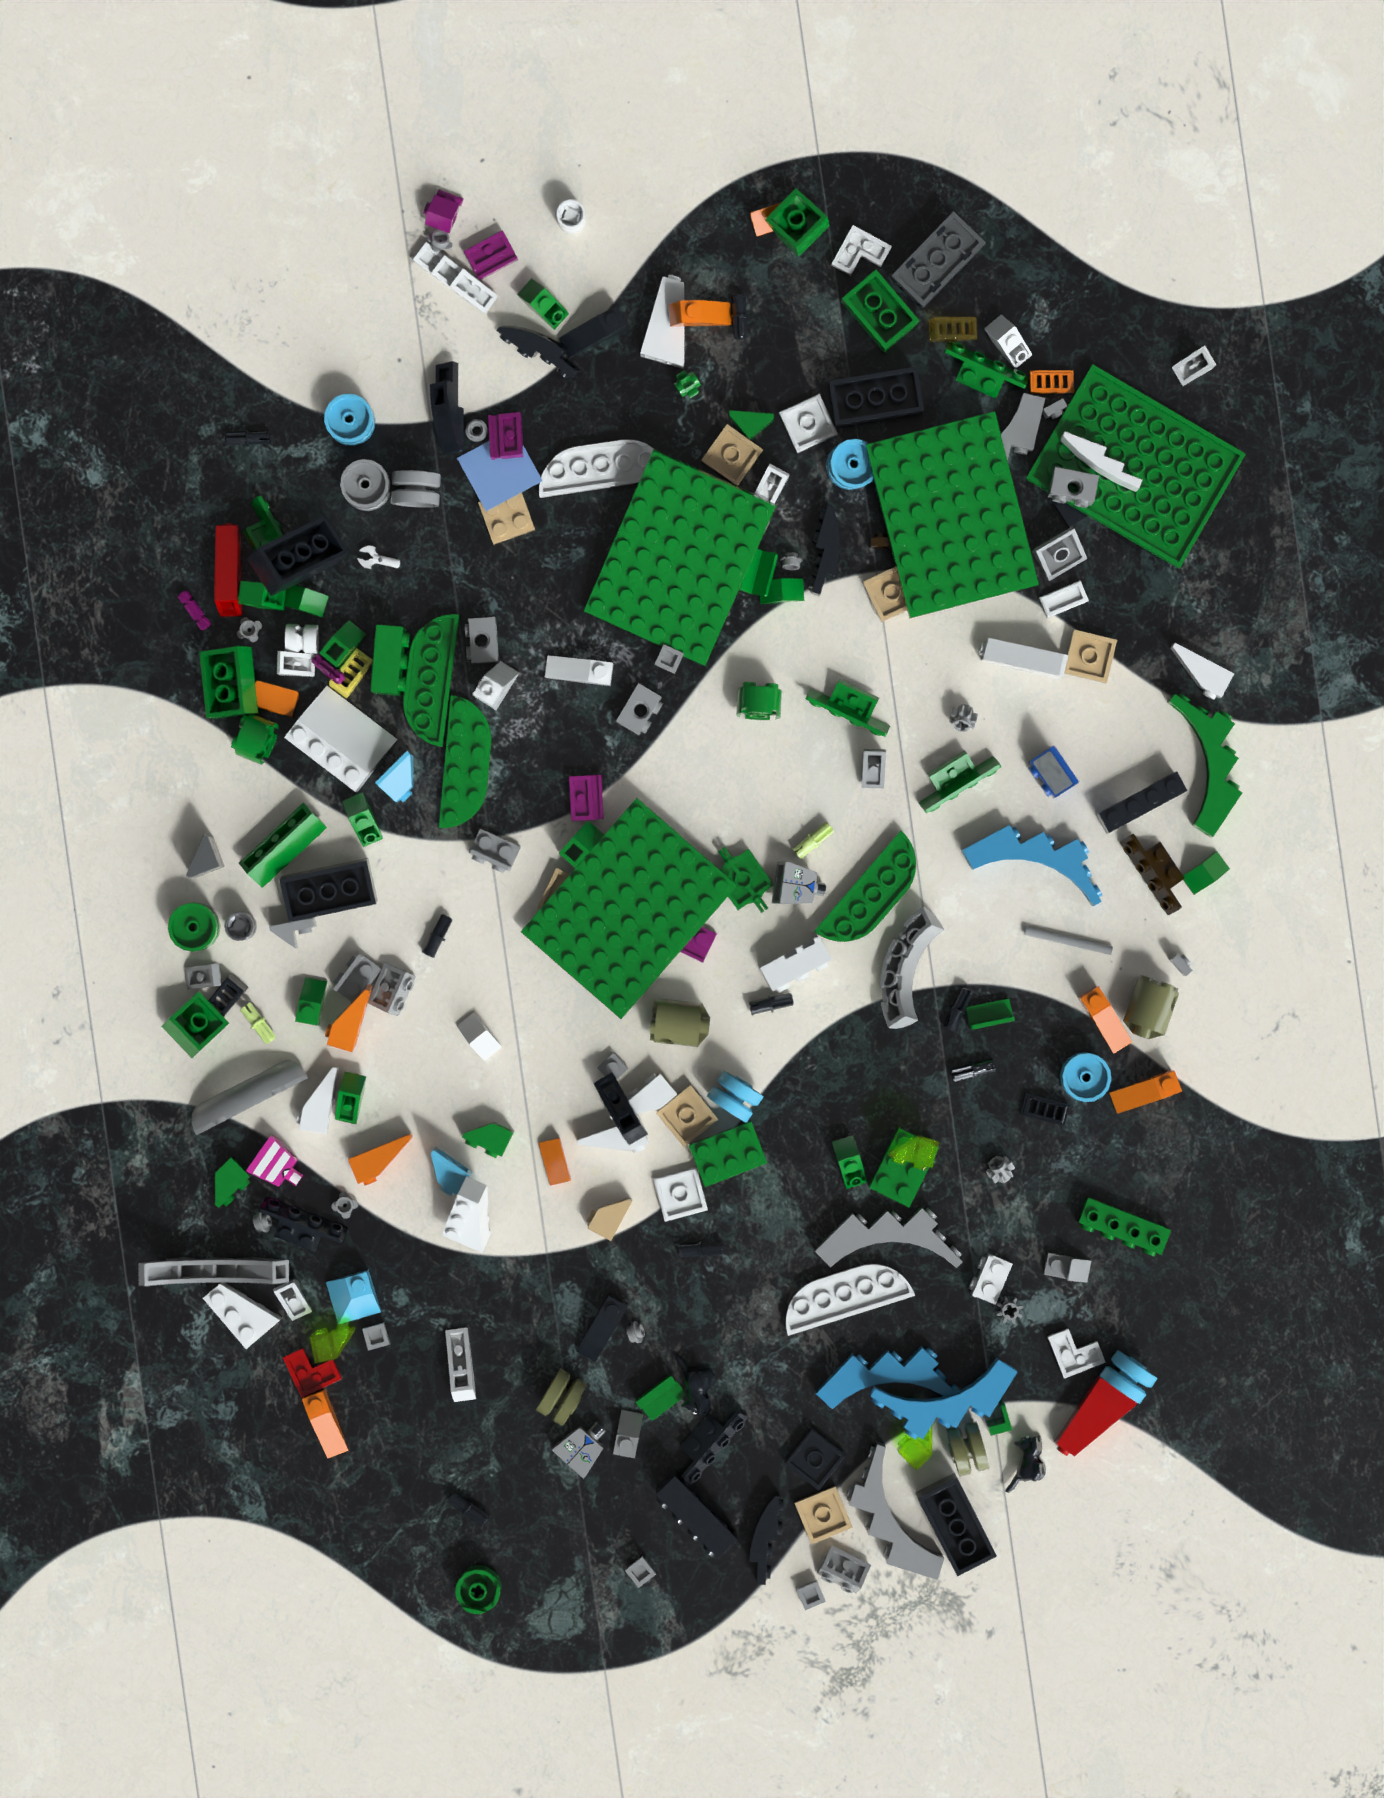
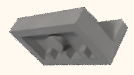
(494, 850)
(358, 975)
(391, 989)
(843, 1570)

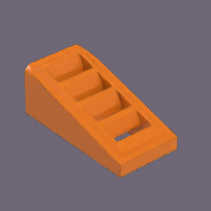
(1052, 390)

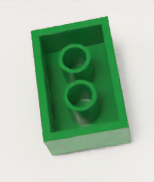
(880, 311)
(389, 660)
(228, 682)
(728, 1153)
(895, 1179)

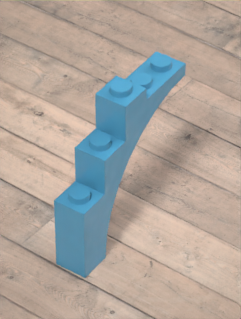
(1066, 859)
(855, 1375)
(921, 1413)

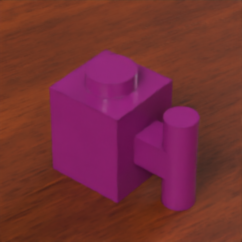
(442, 210)

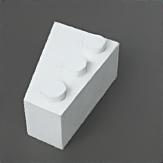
(796, 964)
(469, 1216)
(241, 1314)

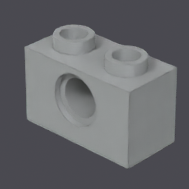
(1085, 482)
(489, 652)
(644, 697)

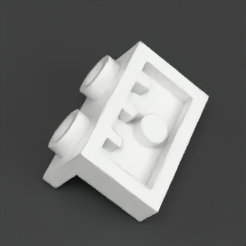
(990, 1278)

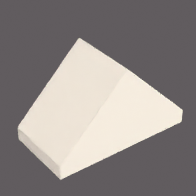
(1194, 366)
(772, 483)
(295, 664)
(478, 1036)

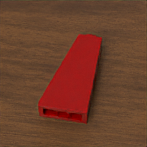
(228, 570)
(1093, 1416)

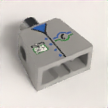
(795, 884)
(580, 1448)

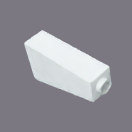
(662, 341)
(1024, 658)
(496, 685)

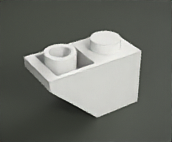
(1008, 341)

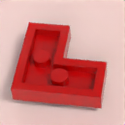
(310, 1378)

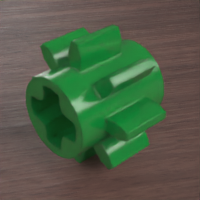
(687, 384)

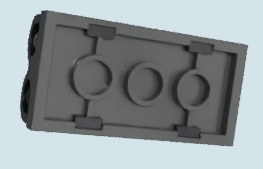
(938, 260)

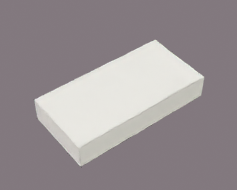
(1063, 599)

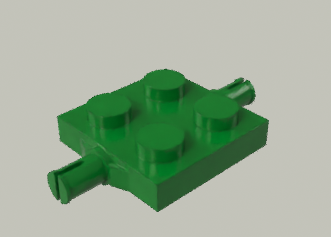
(749, 877)

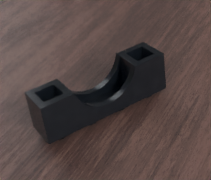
(1141, 802)

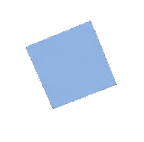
(498, 478)

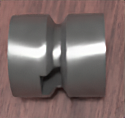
(240, 926)

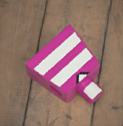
(275, 1163)

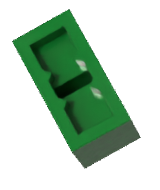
(257, 596)

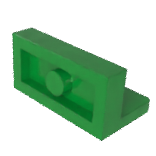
(760, 573)
(989, 1014)
(661, 1397)
(1000, 1424)

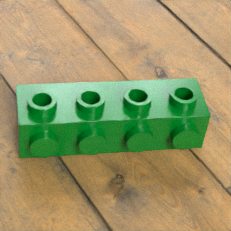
(281, 848)
(1123, 1225)

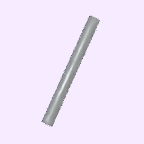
(1072, 941)

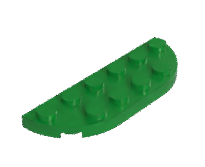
(430, 678)
(465, 763)
(872, 893)

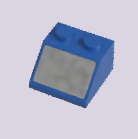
(1052, 772)

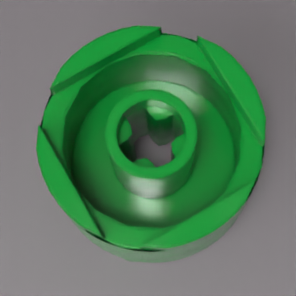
(759, 701)
(255, 738)
(466, 1592)

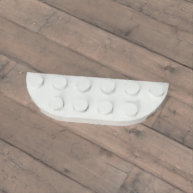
(595, 467)
(845, 1295)

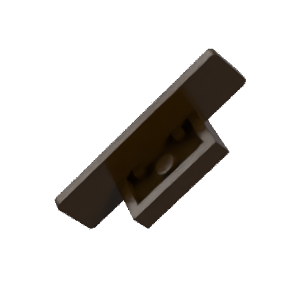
(1157, 871)

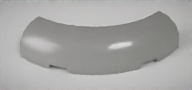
(901, 964)
(246, 1095)

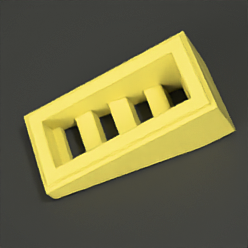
(345, 692)

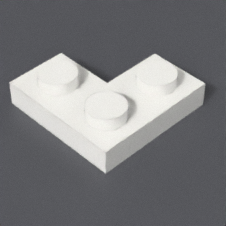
(858, 245)
(1071, 1359)

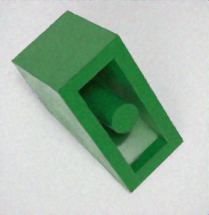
(311, 1001)
(350, 1097)

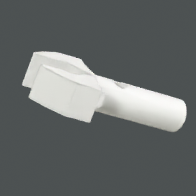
(383, 560)

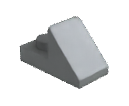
(873, 768)
(287, 930)
(203, 976)
(1067, 1267)
(292, 1299)
(628, 1433)

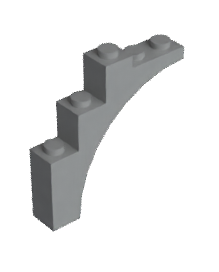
(1024, 426)
(886, 1228)
(214, 1270)
(904, 1550)

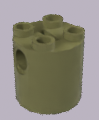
(1150, 1008)
(679, 1022)

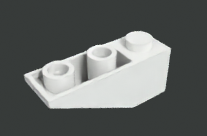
(653, 1095)

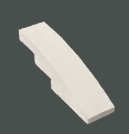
(455, 278)
(1093, 456)

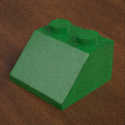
(797, 222)
(195, 1024)

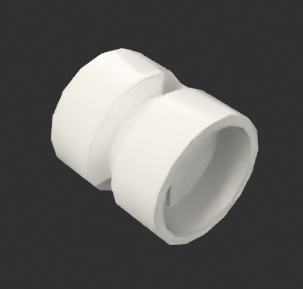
(571, 216)
(302, 638)

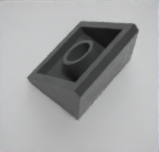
(206, 858)

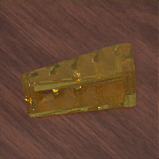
(935, 335)

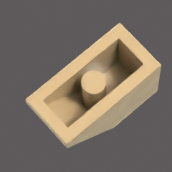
(608, 1218)

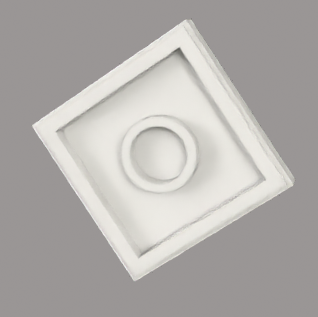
(808, 423)
(680, 1194)

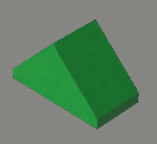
(750, 422)
(784, 590)
(306, 600)
(1205, 873)

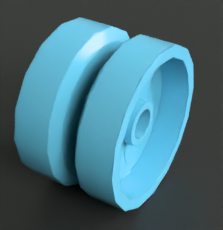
(343, 408)
(839, 466)
(1072, 1073)
(735, 1095)
(1128, 1376)

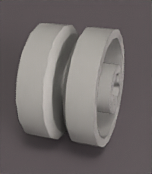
(368, 472)
(415, 487)

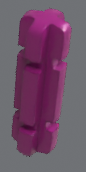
(194, 610)
(328, 669)

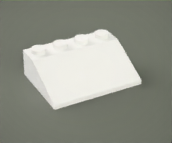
(341, 738)

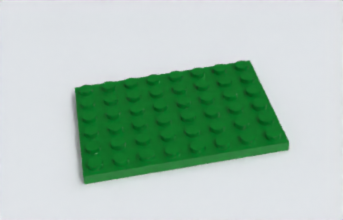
(1178, 463)
(951, 514)
(679, 557)
(629, 908)

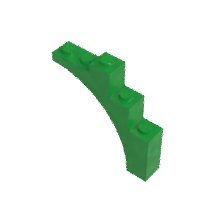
(1219, 761)

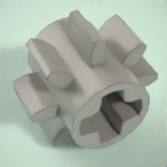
(963, 718)
(1000, 1169)
(1003, 1307)

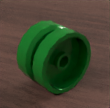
(207, 927)

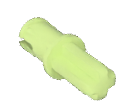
(813, 840)
(258, 1023)

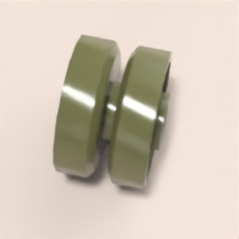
(564, 1398)
(968, 1448)

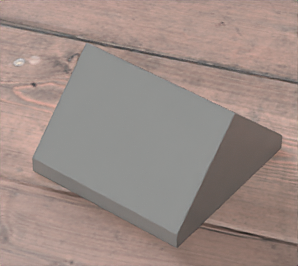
(1060, 553)

